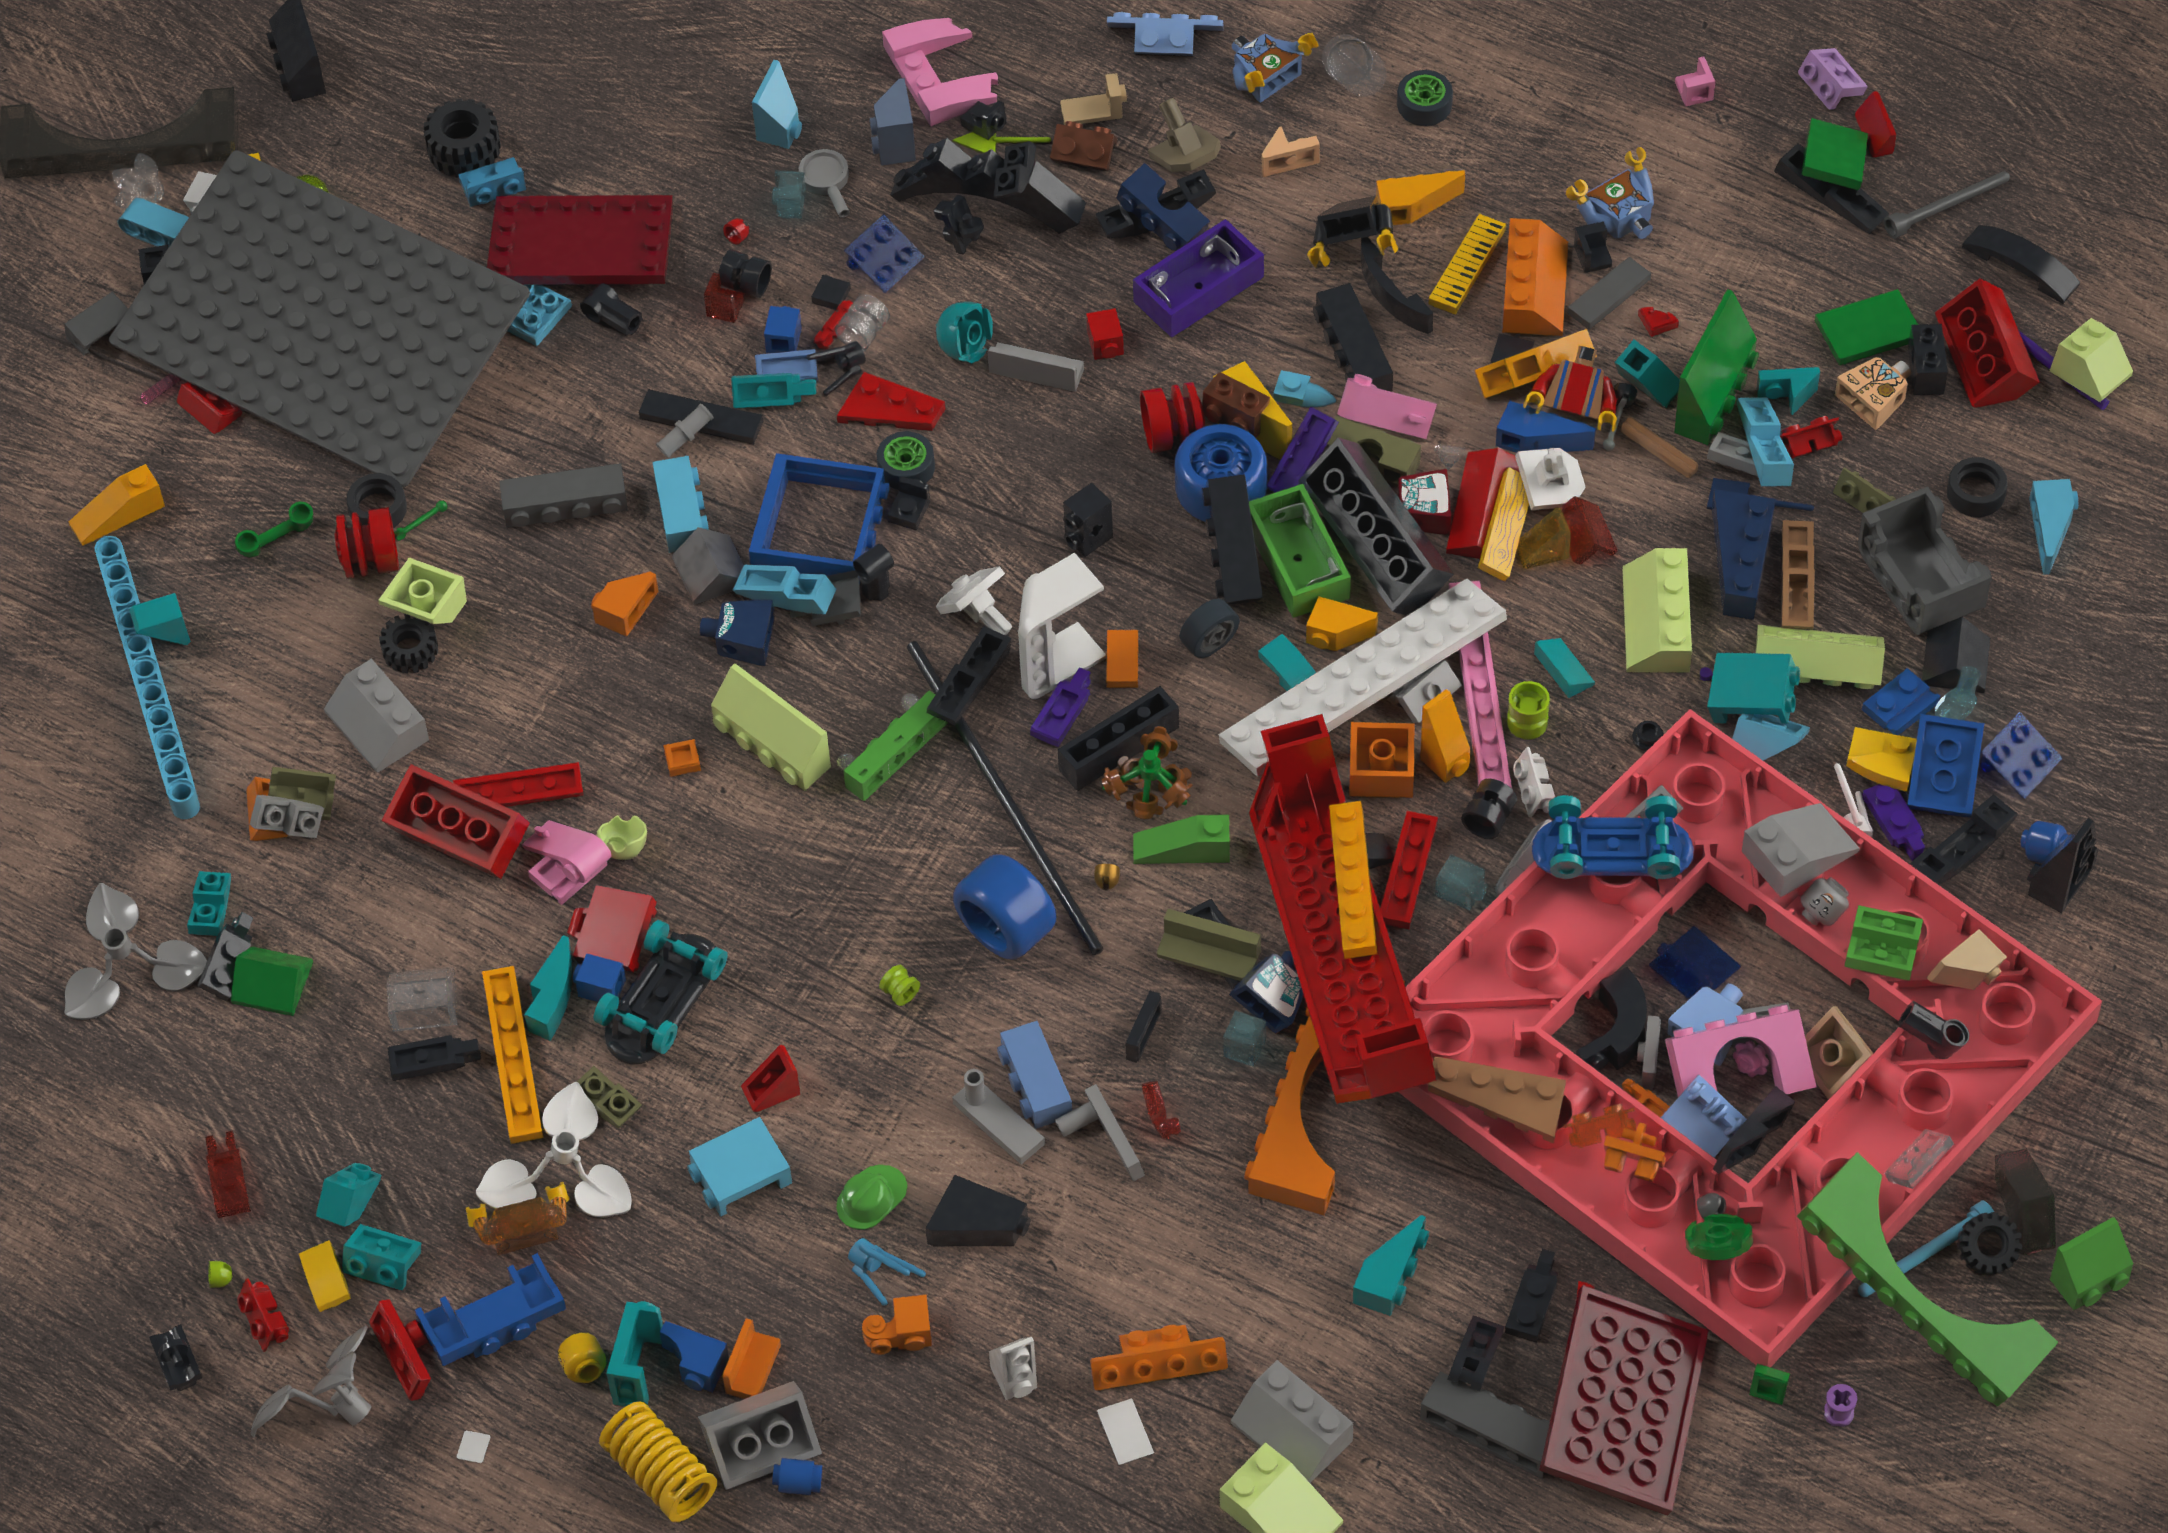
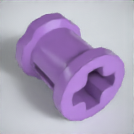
(1839, 1405)

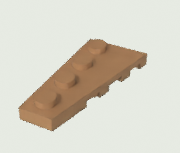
(1518, 1097)

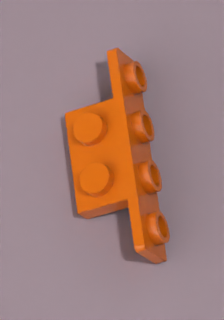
(1158, 1356)

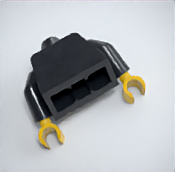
(1352, 221)

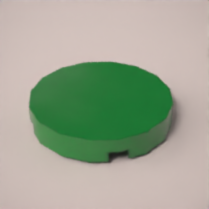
(1719, 1237)

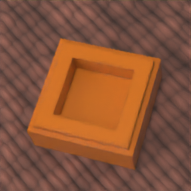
(682, 757)

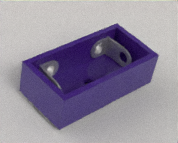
(1216, 260)

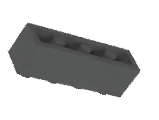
(563, 495)
(1486, 1422)

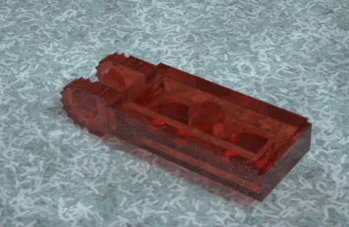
(227, 1178)

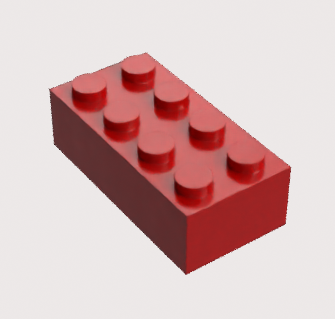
(455, 821)

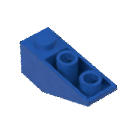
(1525, 431)

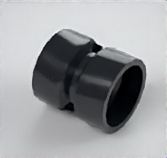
(748, 274)
(1489, 808)

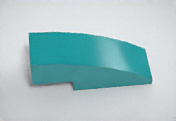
(551, 991)

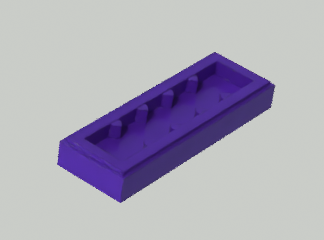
(1303, 450)

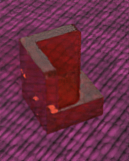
(722, 302)

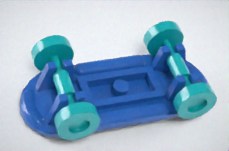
(1612, 844)

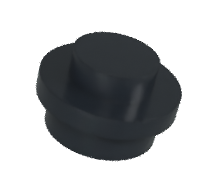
(1646, 735)

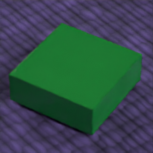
(1769, 1384)

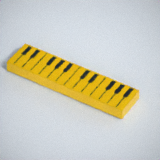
(1467, 264)

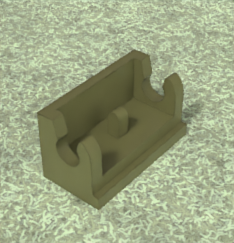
(304, 786)

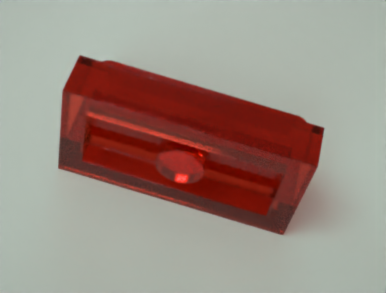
(1587, 530)

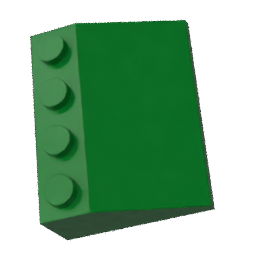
(1715, 372)

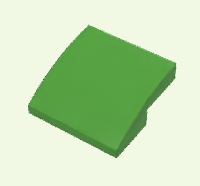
(1883, 942)

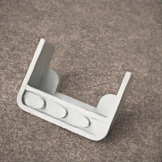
(1047, 656)

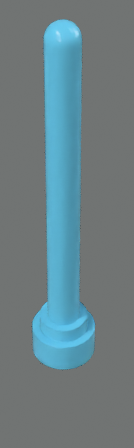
(1932, 1246)

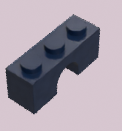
(1175, 227)

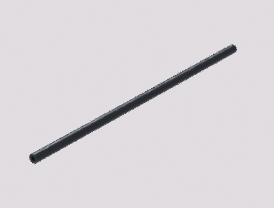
(1011, 809)

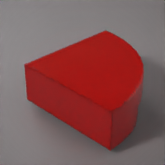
(1657, 321)

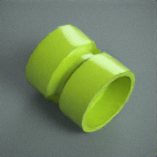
(1528, 710)

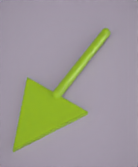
(982, 145)

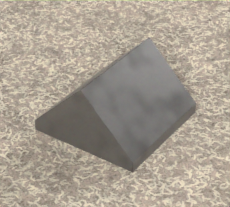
(707, 564)

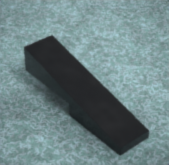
(1849, 203)
(970, 676)
(1749, 1137)

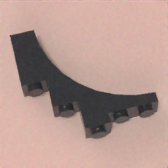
(953, 171)

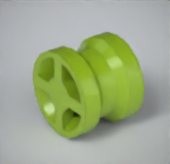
(899, 985)

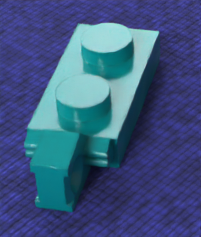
(770, 389)

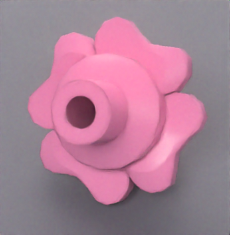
(1750, 1058)

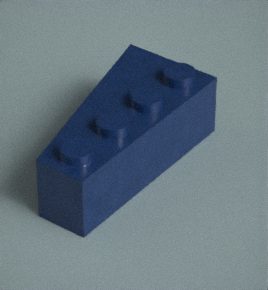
(1742, 542)

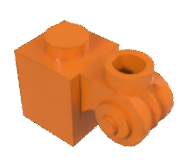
(906, 1330)

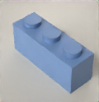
(1034, 1074)

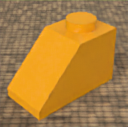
(1339, 625)

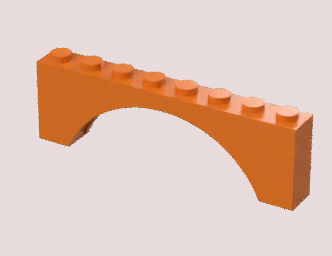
(1286, 1162)

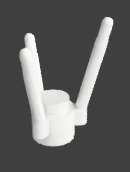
(1857, 818)

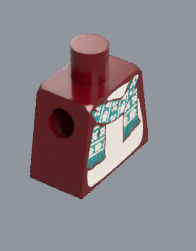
(1427, 500)

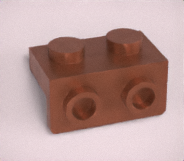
(1083, 146)
(1234, 403)

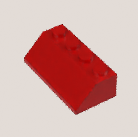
(1986, 345)

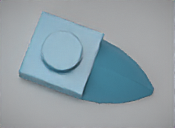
(1299, 391)

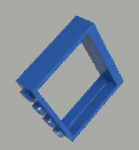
(820, 473)

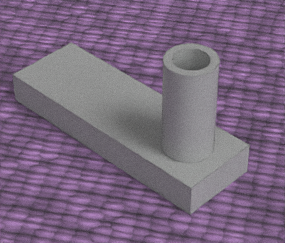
(1099, 1109)
(997, 1118)

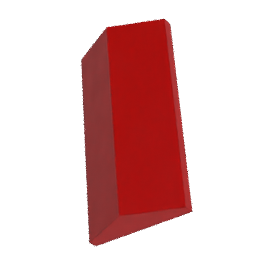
(1477, 500)

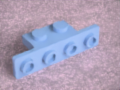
(1164, 35)

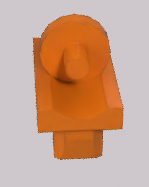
(1648, 1159)

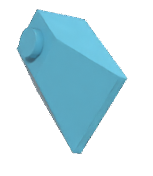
(775, 110)
(1766, 734)

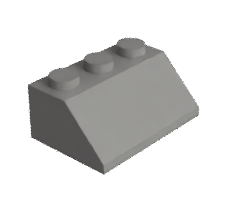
(376, 716)
(1293, 1421)
(759, 1433)

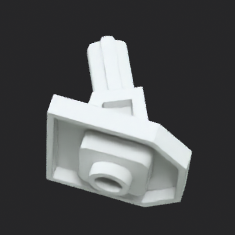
(1549, 477)
(974, 598)

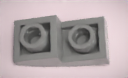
(286, 815)

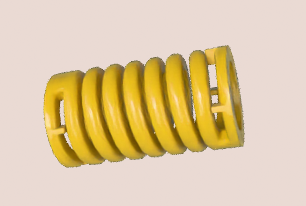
(657, 1461)

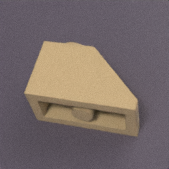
(1969, 963)

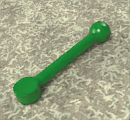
(400, 533)

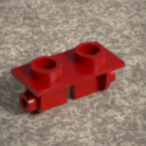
(1820, 432)
(256, 1302)

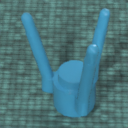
(870, 1257)

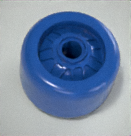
(1217, 453)
(1004, 906)

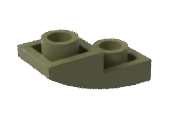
(610, 1101)

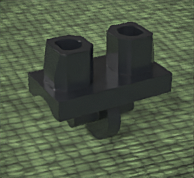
(960, 225)
(176, 1358)

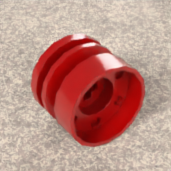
(1170, 417)
(367, 543)

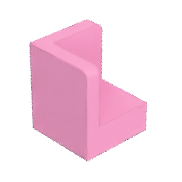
(1696, 86)

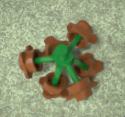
(1147, 769)

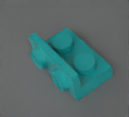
(379, 1256)

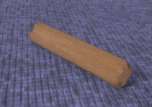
(1659, 447)

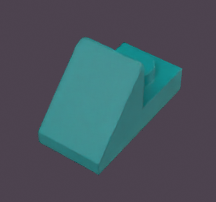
(1794, 383)

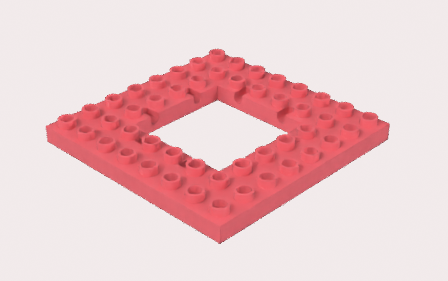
(1552, 939)

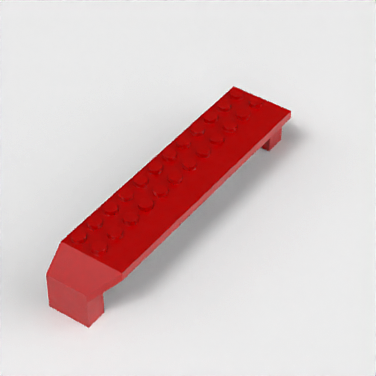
(1356, 1002)

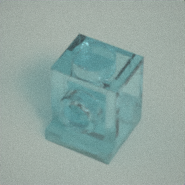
(789, 193)

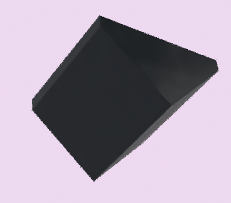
(1950, 649)

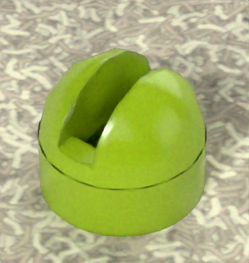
(219, 1274)

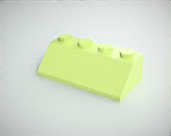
(1657, 612)
(1827, 654)
(771, 728)

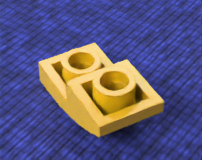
(324, 1276)

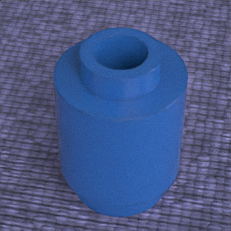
(797, 1476)

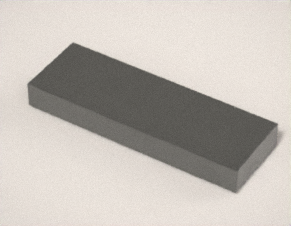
(1609, 293)

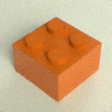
(1382, 759)

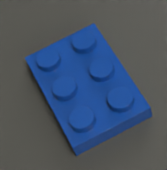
(1945, 765)

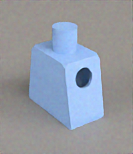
(1708, 1007)

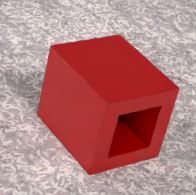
(1105, 334)

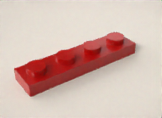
(527, 785)
(1408, 869)

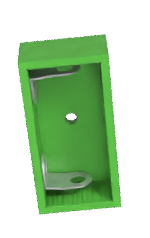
(1291, 528)

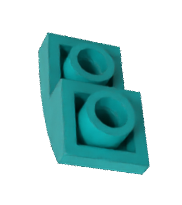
(1286, 662)
(210, 903)

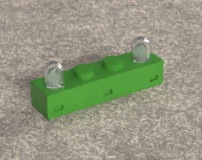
(892, 748)

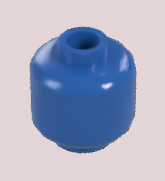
(2042, 840)

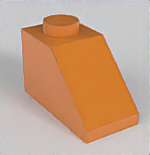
(624, 602)

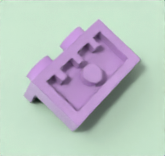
(1830, 76)

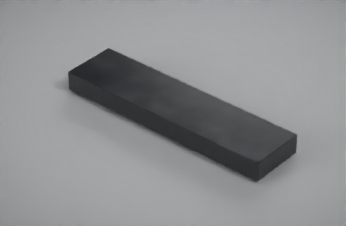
(727, 421)

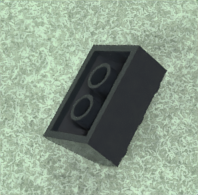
(295, 52)

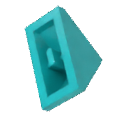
(160, 619)

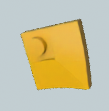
(1882, 757)

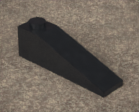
(2065, 868)

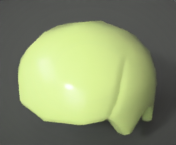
(623, 837)

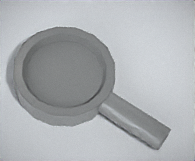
(825, 175)

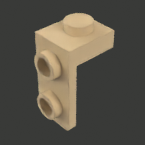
(1096, 107)

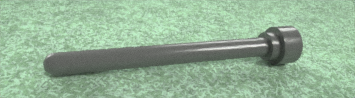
(1899, 223)

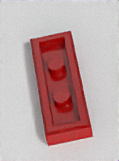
(400, 1350)

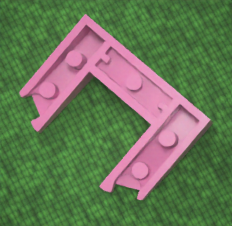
(937, 100)

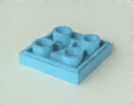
(539, 314)

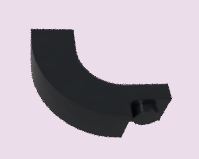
(1628, 1006)

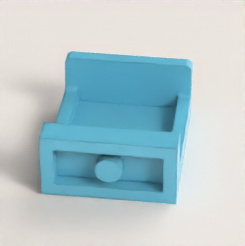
(738, 1164)

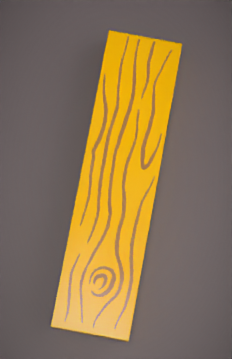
(1505, 526)

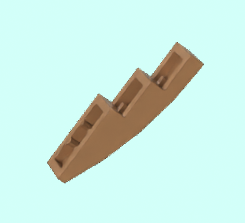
(1797, 574)

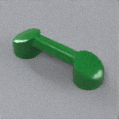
(300, 519)

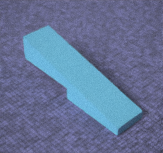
(1766, 446)

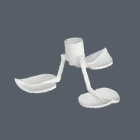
(567, 1119)

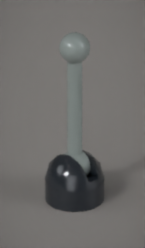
(1625, 397)

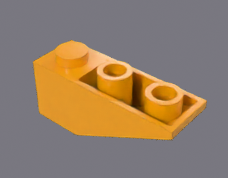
(1419, 194)

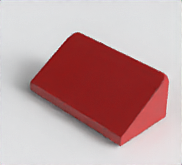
(1876, 122)
(206, 408)

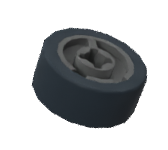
(1209, 628)

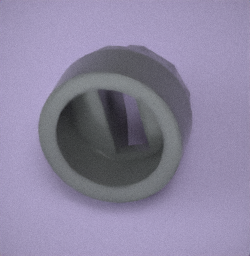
(1711, 1204)

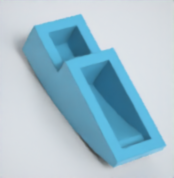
(786, 588)

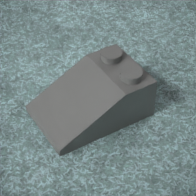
(1796, 846)

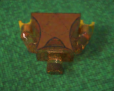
(521, 1223)

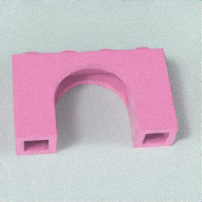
(1778, 1034)

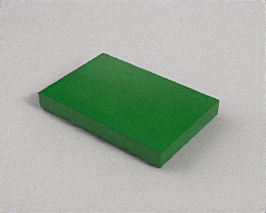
(1835, 154)
(1866, 327)

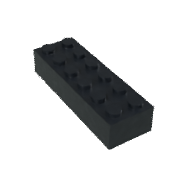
(1375, 527)

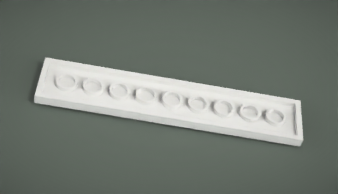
(1371, 669)

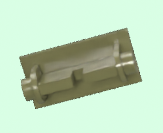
(1859, 491)

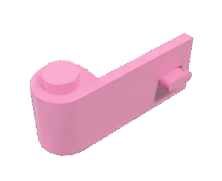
(1385, 409)
(576, 849)

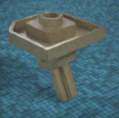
(1186, 144)

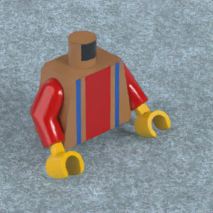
(1576, 389)

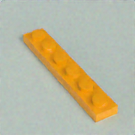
(1353, 880)
(512, 1055)

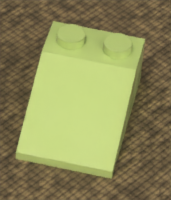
(1276, 1497)

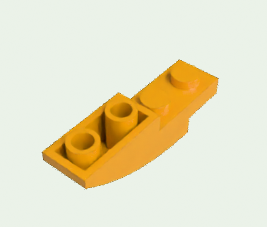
(1529, 364)

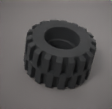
(456, 121)

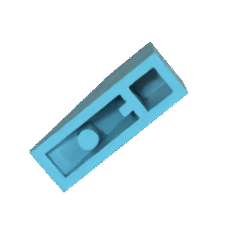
(2052, 512)

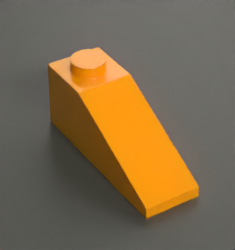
(118, 505)
(1443, 738)

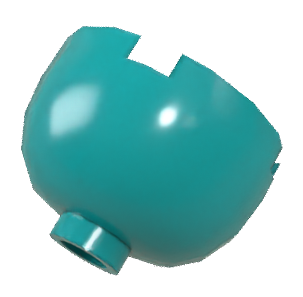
(964, 331)

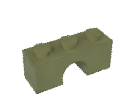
(1395, 455)

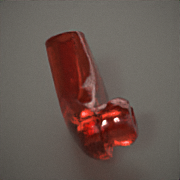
(1157, 1111)

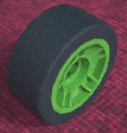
(1424, 97)
(908, 448)

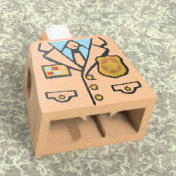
(1874, 389)

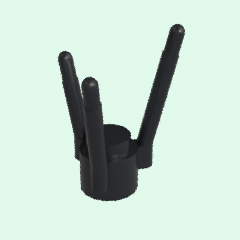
(846, 356)

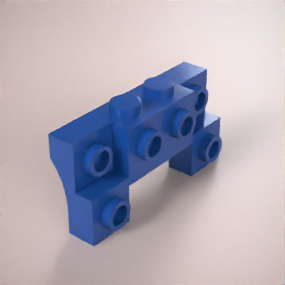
(495, 1318)

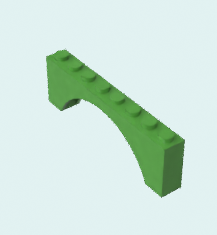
(1986, 1354)

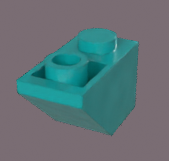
(1648, 373)
(347, 1194)

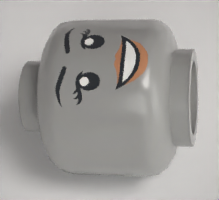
(1824, 901)

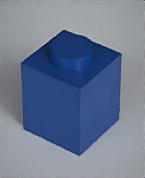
(782, 329)
(598, 977)

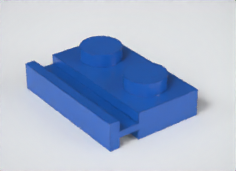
(1900, 702)

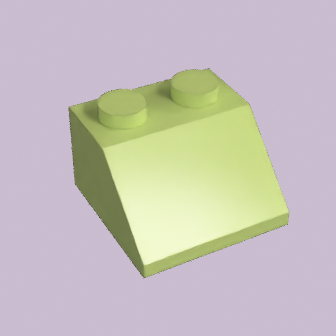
(2092, 360)
(425, 593)

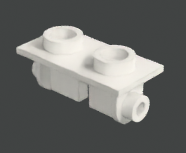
(1530, 772)

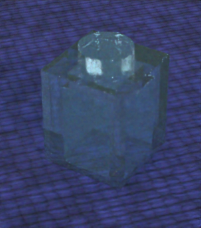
(1461, 882)
(1244, 1038)

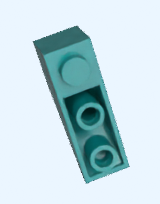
(1386, 1269)

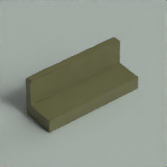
(1208, 945)

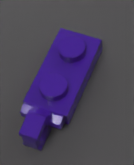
(1062, 709)
(1895, 819)

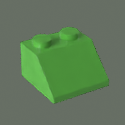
(2092, 1265)

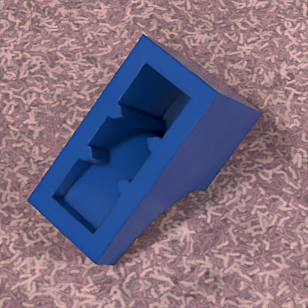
(700, 1356)

